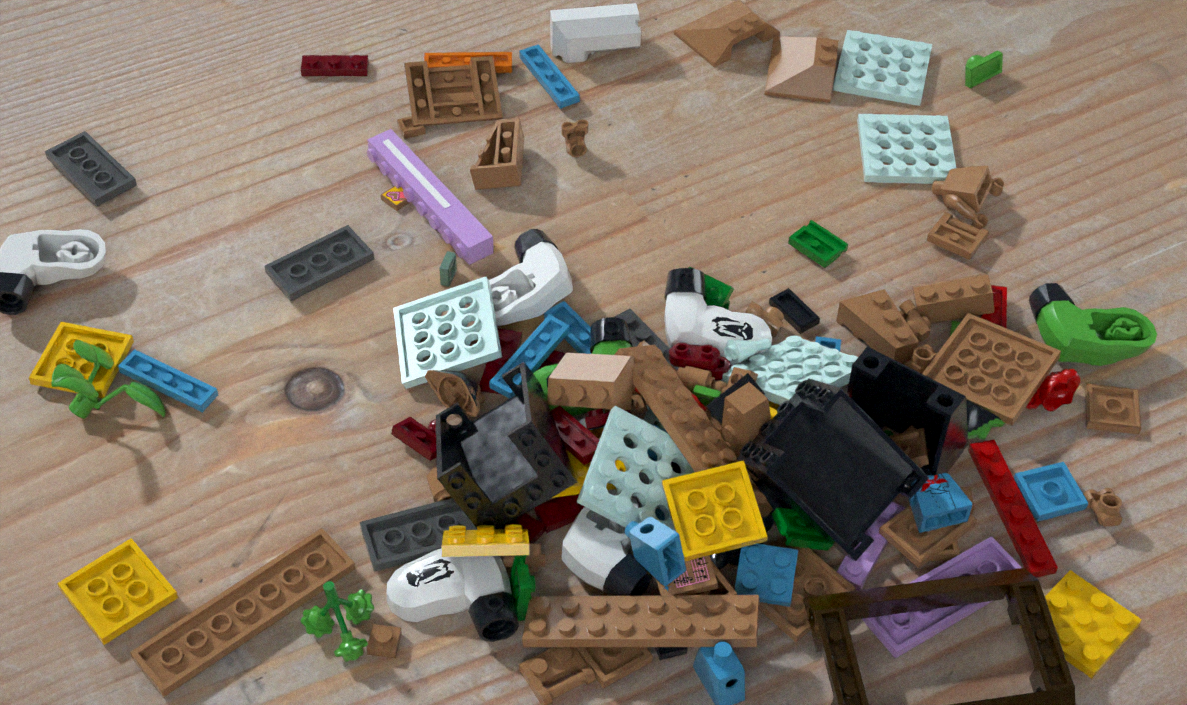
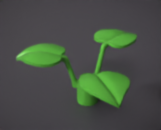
(87, 396)

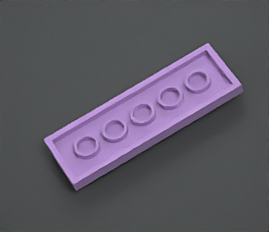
(907, 630)

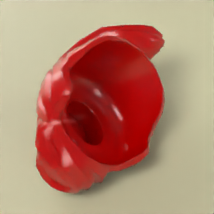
(1056, 390)

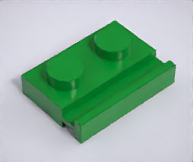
(818, 243)
(798, 531)
(521, 585)

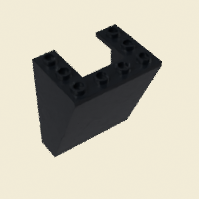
(903, 397)
(505, 457)
(831, 464)

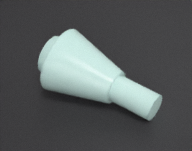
(739, 350)

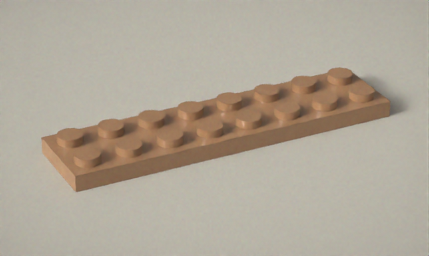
(682, 415)
(241, 612)
(642, 621)

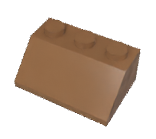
(954, 298)
(592, 381)

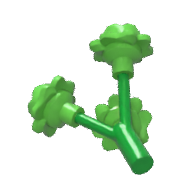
(357, 608)

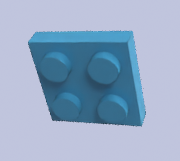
(1050, 491)
(767, 573)

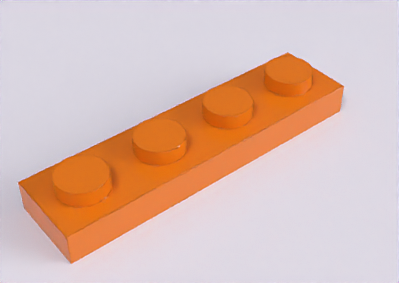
(502, 60)

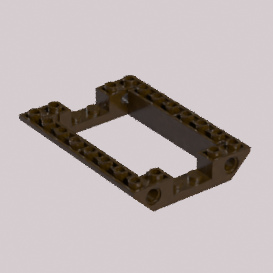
(1026, 606)

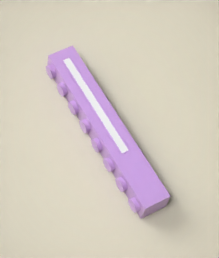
(430, 197)

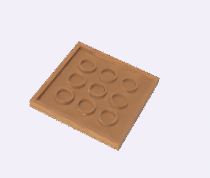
(992, 366)

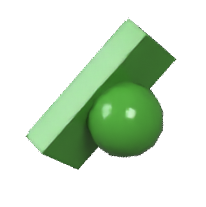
(982, 68)

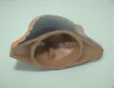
(456, 387)

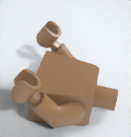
(967, 190)

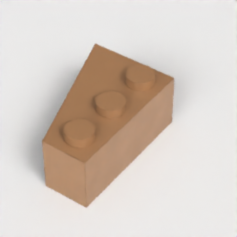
(502, 157)
(879, 324)
(742, 418)

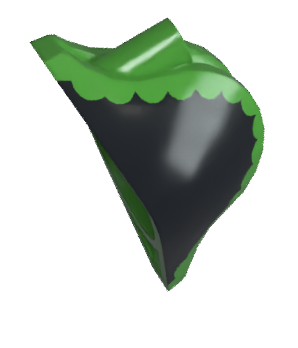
(980, 421)

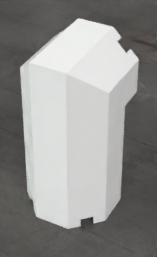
(592, 30)

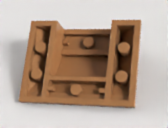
(720, 30)
(802, 68)
(453, 92)

